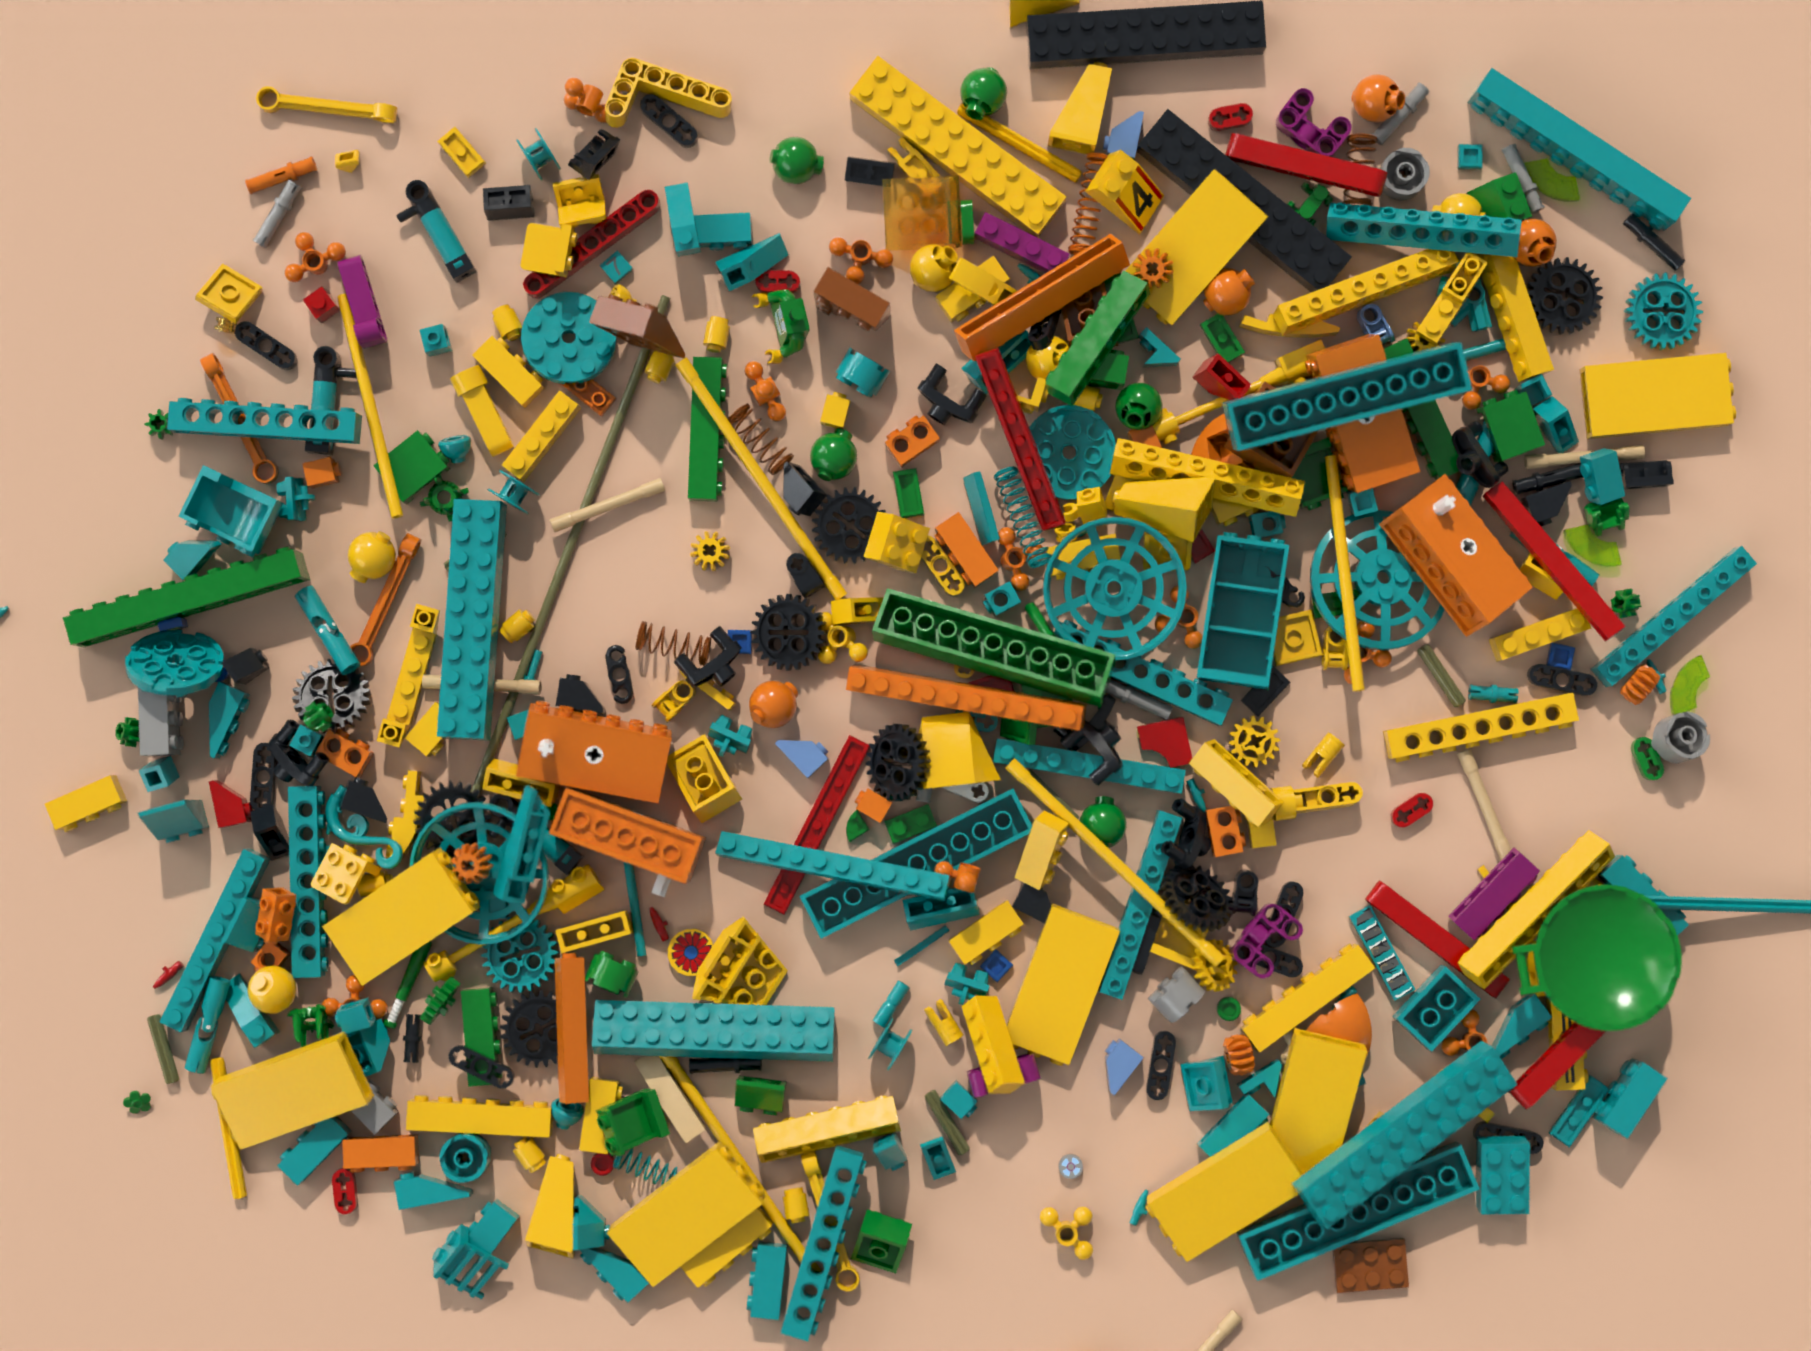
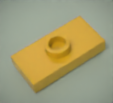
(461, 152)

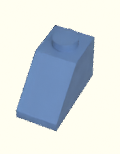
(1125, 136)
(804, 754)
(1120, 1063)

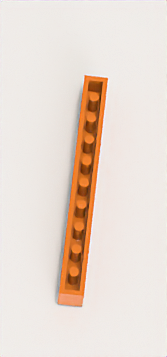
(966, 697)

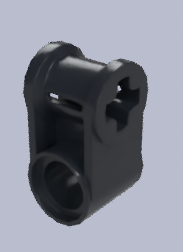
(806, 578)
(1245, 895)

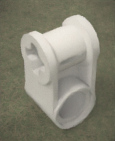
(966, 791)

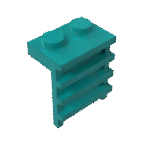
(455, 1255)

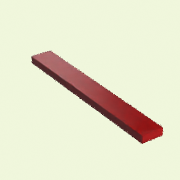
(1020, 439)
(1554, 561)
(819, 819)

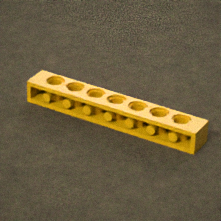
(1363, 289)
(1231, 484)
(1562, 704)

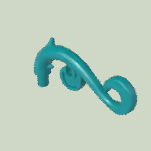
(358, 837)

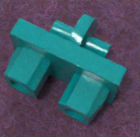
(296, 498)
(728, 740)
(965, 987)

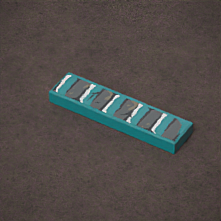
(1382, 952)

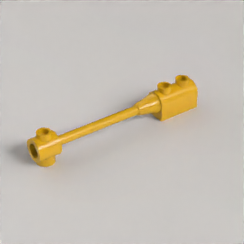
(1289, 371)
(562, 894)

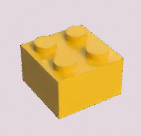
(896, 542)

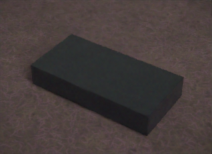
(1259, 699)

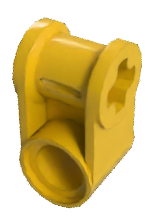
(1334, 650)
(673, 700)

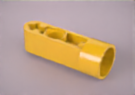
(471, 386)
(1294, 803)

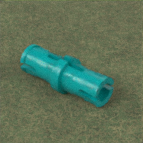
(1493, 693)

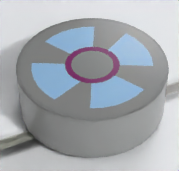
(1070, 1166)

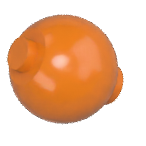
(1377, 98)
(1536, 243)
(1229, 291)
(773, 703)

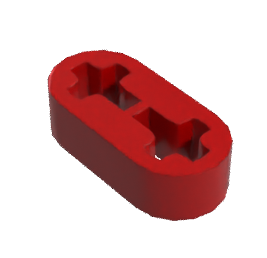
(1229, 111)
(777, 275)
(1415, 814)
(338, 1191)

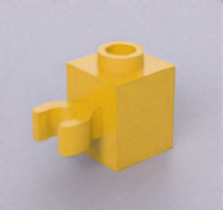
(1089, 506)

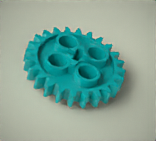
(1663, 332)
(525, 974)

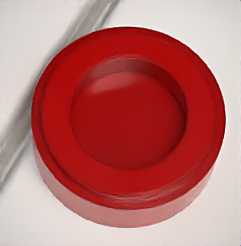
(602, 1164)

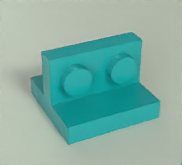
(1206, 1084)

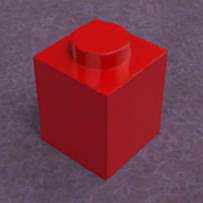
(321, 304)

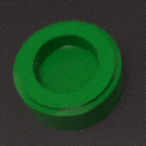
(1228, 1009)

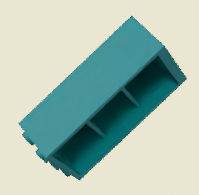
(1243, 611)

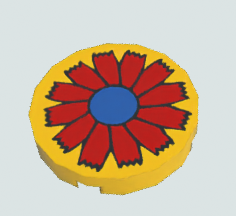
(688, 951)

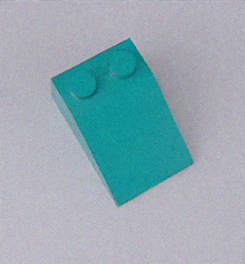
(175, 819)

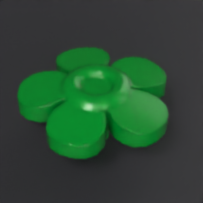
(137, 1102)

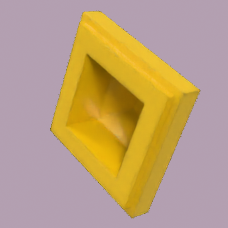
(347, 160)

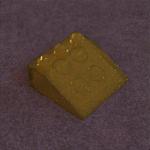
(922, 212)

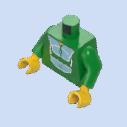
(789, 320)

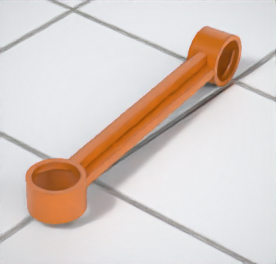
(216, 374)
(406, 553)

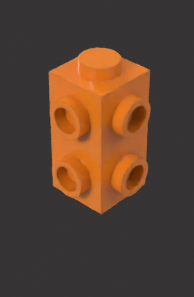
(275, 915)

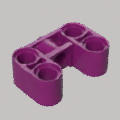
(1306, 133)
(1256, 934)
(1028, 1068)

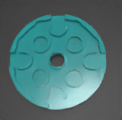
(560, 360)
(1090, 439)
(151, 666)

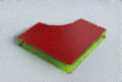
(1168, 739)

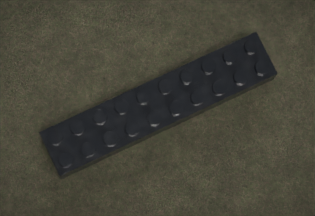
(1146, 34)
(1282, 237)

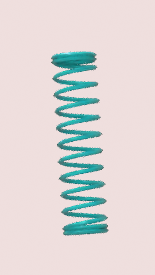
(1014, 471)
(616, 1164)

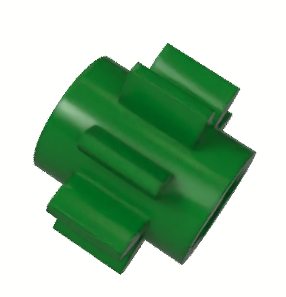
(156, 419)
(1625, 603)
(318, 716)
(128, 732)

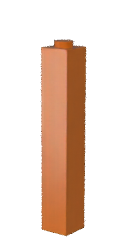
(571, 1029)

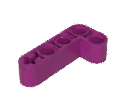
(368, 322)

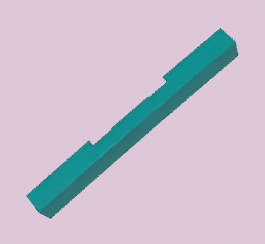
(919, 947)

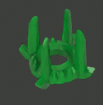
(432, 499)
(320, 1025)

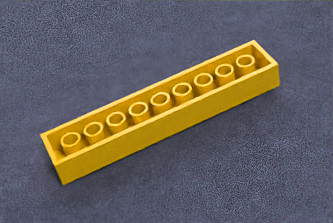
(957, 147)

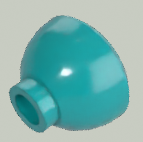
(455, 447)
(566, 1114)

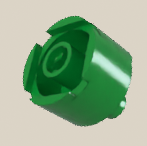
(611, 974)

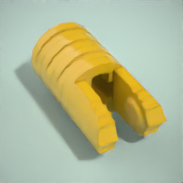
(1327, 750)
(946, 1028)

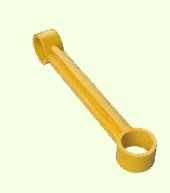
(379, 111)
(814, 1175)

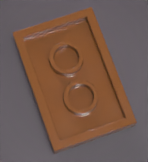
(1371, 1265)

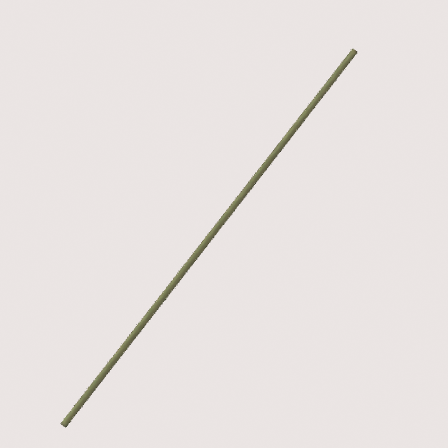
(565, 558)

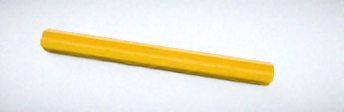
(1024, 145)
(231, 1147)

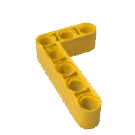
(663, 90)

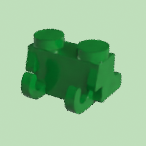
(1313, 201)
(1607, 515)

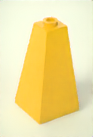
(1082, 115)
(1167, 505)
(554, 1211)

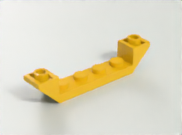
(409, 682)

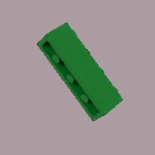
(480, 1029)

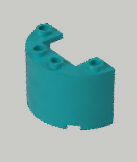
(230, 511)

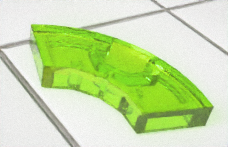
(1552, 183)
(1591, 548)
(1686, 684)

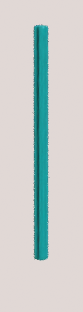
(1732, 904)

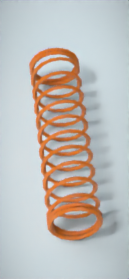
(1072, 249)

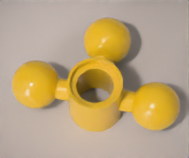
(857, 651)
(1082, 1217)

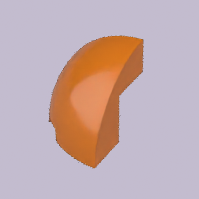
(1211, 444)
(1346, 1021)

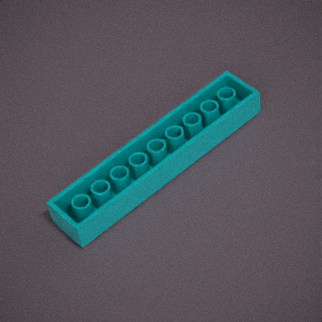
(1578, 150)
(1347, 396)
(472, 619)
(955, 841)
(713, 1030)
(1404, 1134)
(1298, 1237)

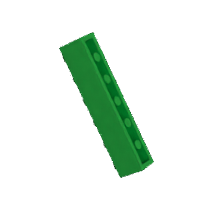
(1097, 338)
(1428, 426)
(705, 434)

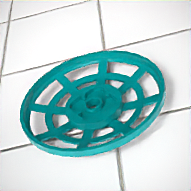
(1130, 586)
(1371, 589)
(485, 888)

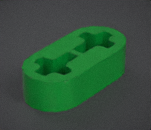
(967, 224)
(1642, 760)

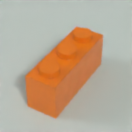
(965, 550)
(380, 1152)

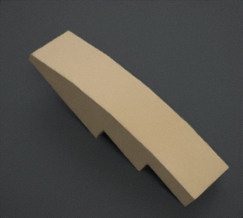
(670, 1097)

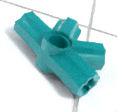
(1476, 310)

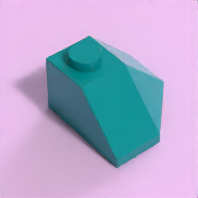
(370, 1046)
(588, 1226)

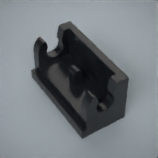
(594, 154)
(868, 170)
(508, 202)
(1646, 474)

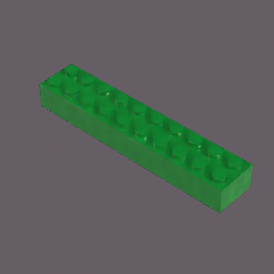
(186, 598)
(994, 647)

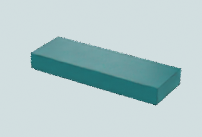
(981, 508)
(1578, 1111)

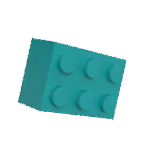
(1436, 1007)
(1629, 1097)
(1503, 1174)

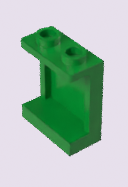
(1511, 425)
(415, 465)
(1313, 472)
(632, 1121)

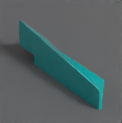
(523, 848)

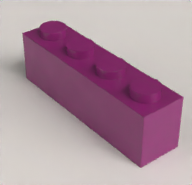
(1019, 244)
(1494, 894)

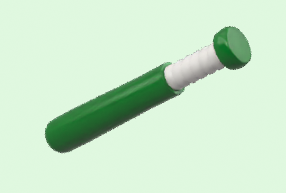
(407, 983)

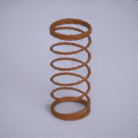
(1352, 139)
(740, 414)
(640, 642)

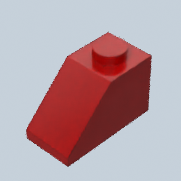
(1221, 378)
(229, 805)

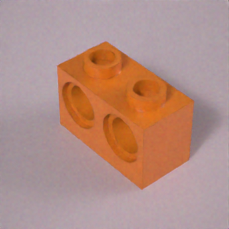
(915, 445)
(343, 757)
(1218, 832)

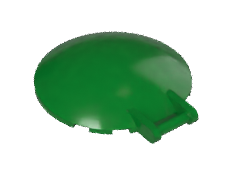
(1604, 958)

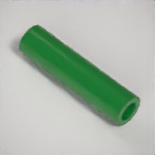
(1038, 619)

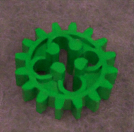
(438, 1004)

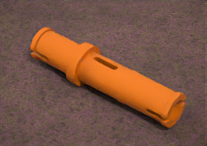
(280, 175)

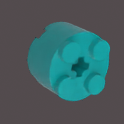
(862, 372)
(452, 1162)

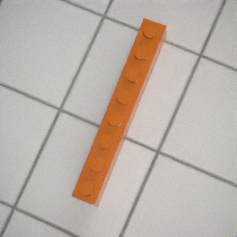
(1042, 297)

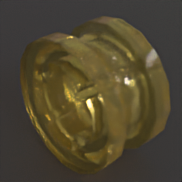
(225, 325)

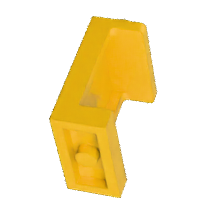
(1173, 945)

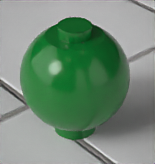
(983, 92)
(796, 160)
(1138, 406)
(833, 455)
(1105, 820)

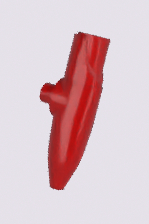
(659, 924)
(168, 974)

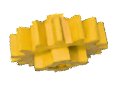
(1248, 730)
(1214, 977)

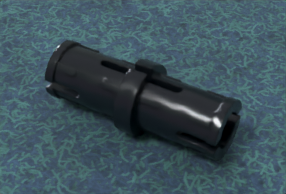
(412, 1038)

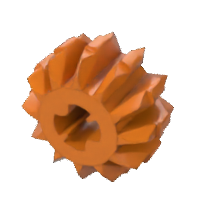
(1144, 268)
(1640, 684)
(478, 869)
(1239, 1055)

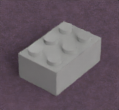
(159, 724)

